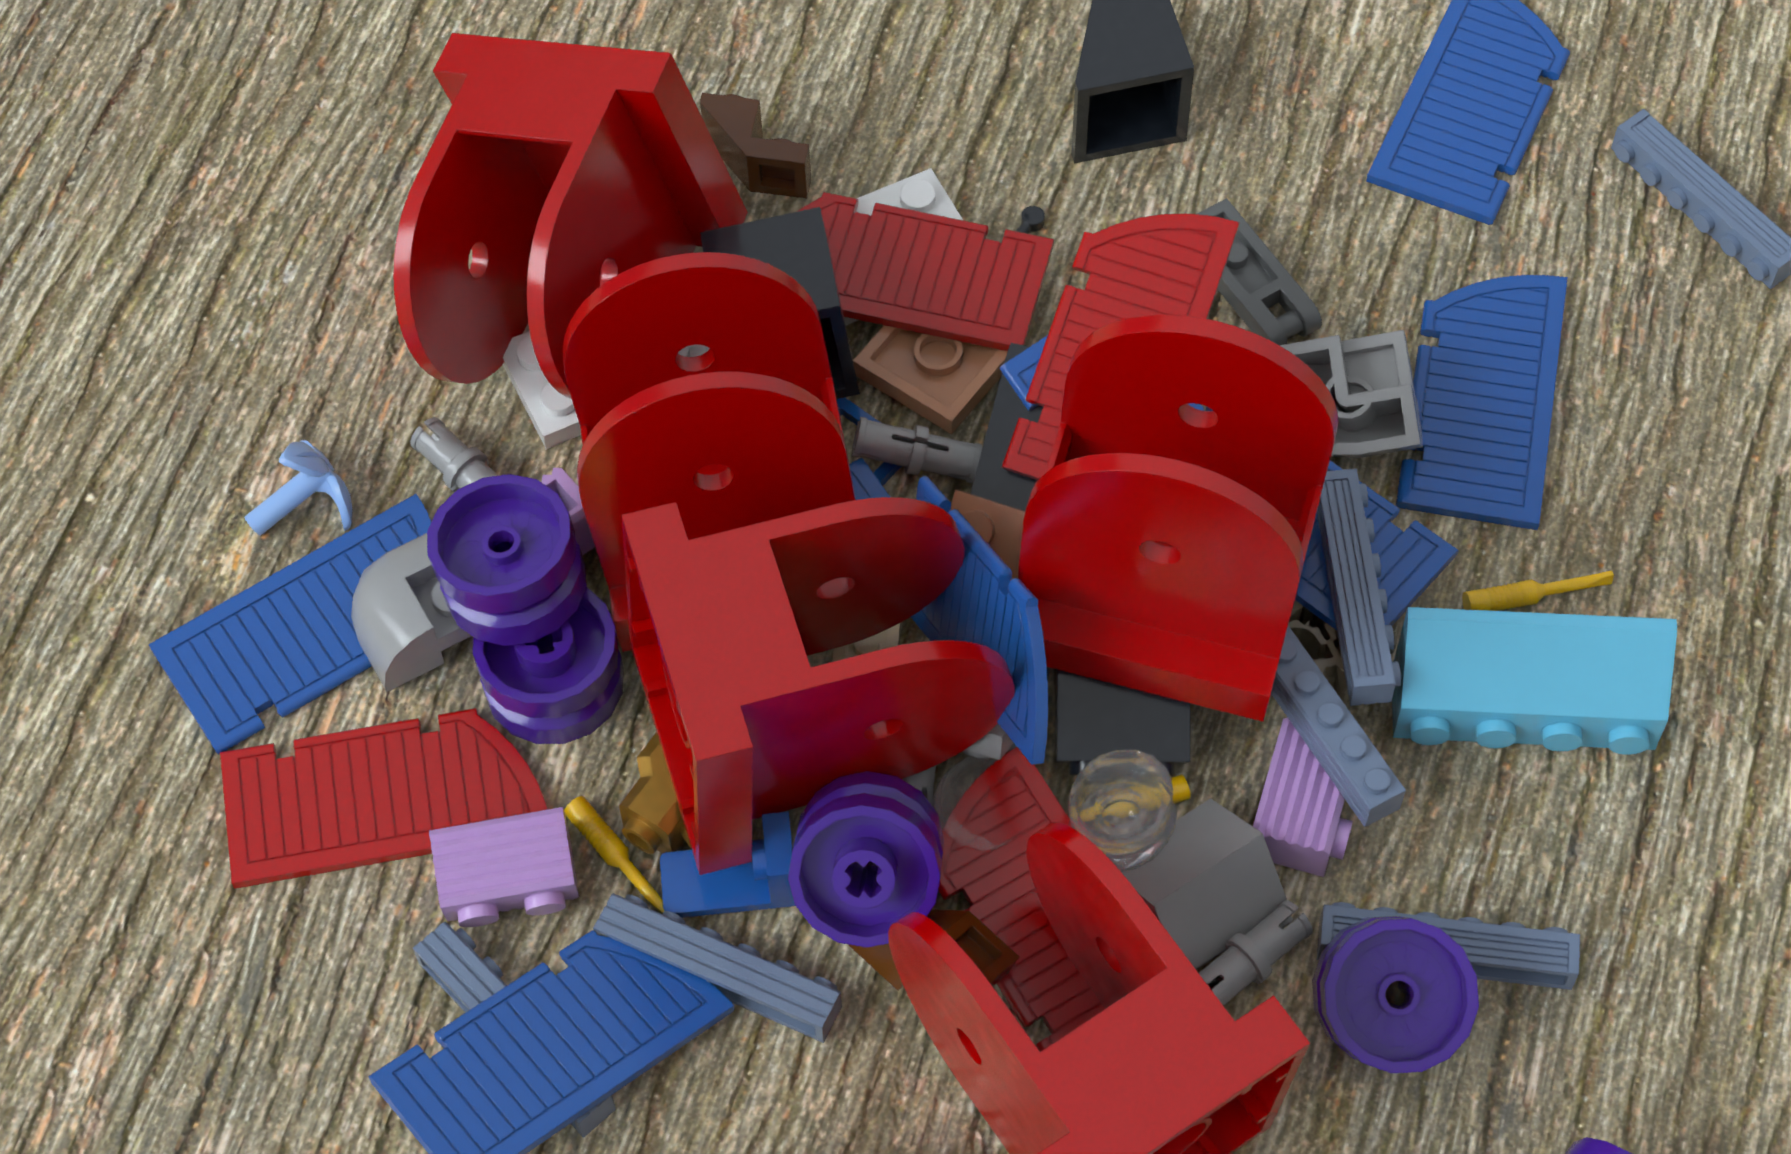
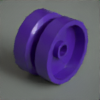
(507, 559)
(558, 683)
(865, 857)
(1430, 971)

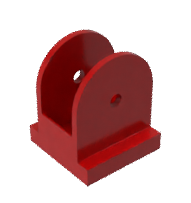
(557, 180)
(720, 433)
(1175, 530)
(727, 672)
(1144, 1074)

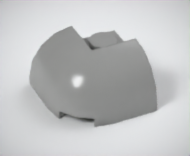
(1370, 390)
(403, 615)

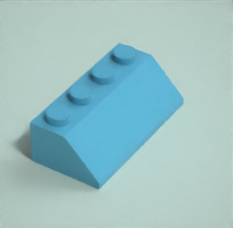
(1534, 679)

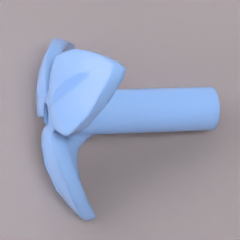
(314, 476)

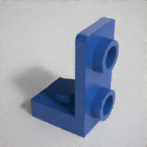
(734, 889)

